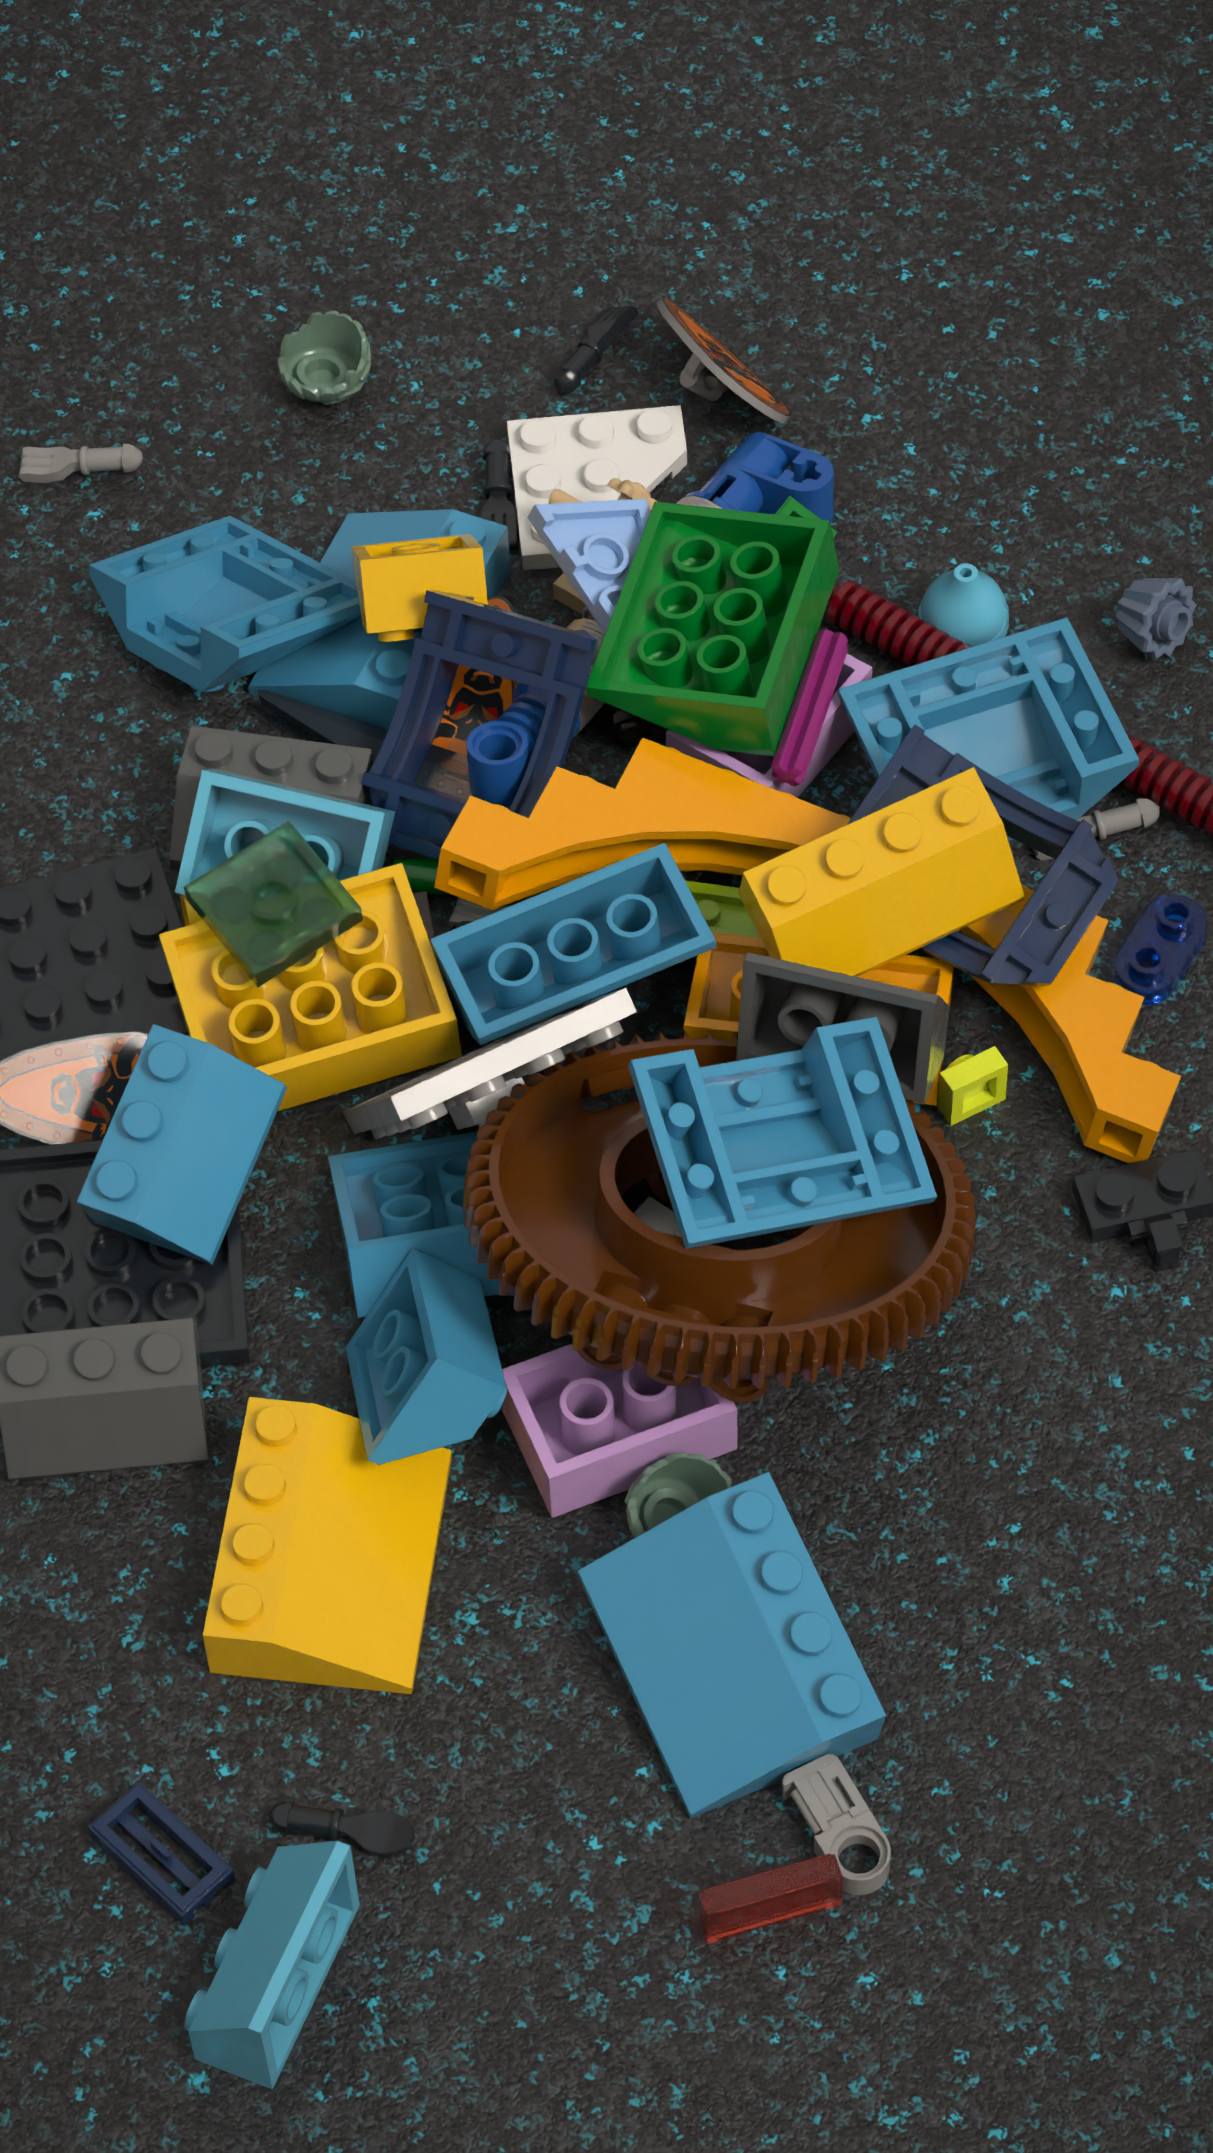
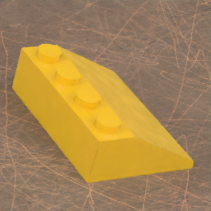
(339, 1016)
(323, 1554)

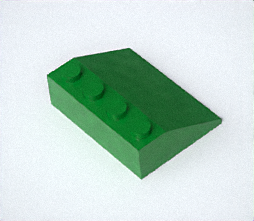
(717, 623)

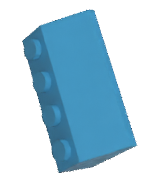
(571, 944)

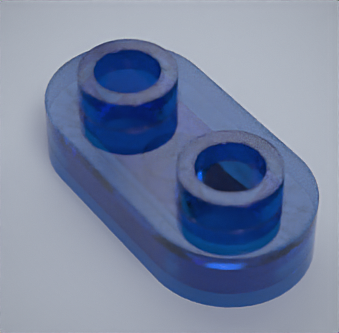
(1163, 944)

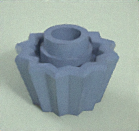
(1156, 614)

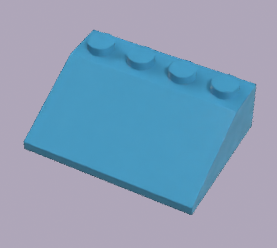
(350, 668)
(400, 1202)
(732, 1646)

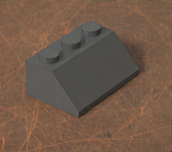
(286, 761)
(788, 1001)
(102, 1399)

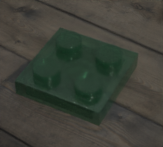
(273, 903)

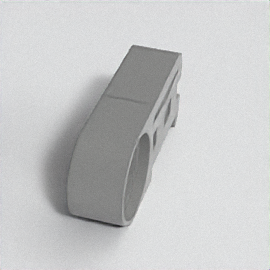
(838, 1818)

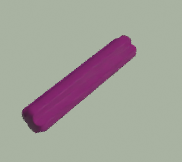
(809, 707)

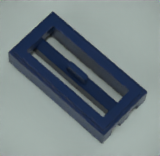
(199, 1891)

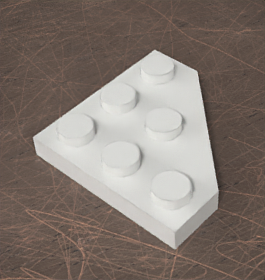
(582, 457)

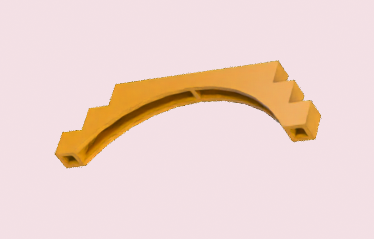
(734, 824)

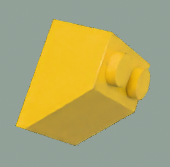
(396, 575)

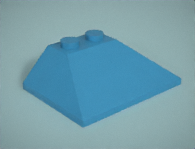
(220, 601)
(1010, 706)
(783, 1136)

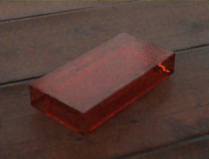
(770, 1898)

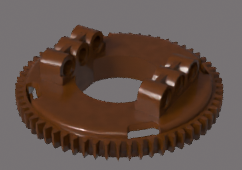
(563, 1241)

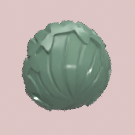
(325, 358)
(670, 1488)

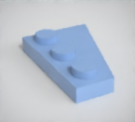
(593, 546)

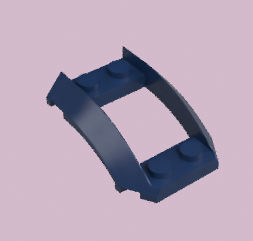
(491, 642)
(1061, 902)

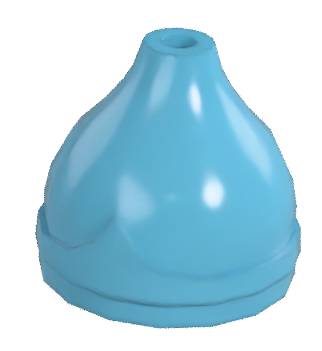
(966, 606)

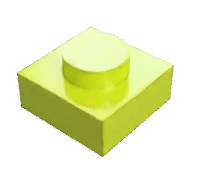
(972, 1085)

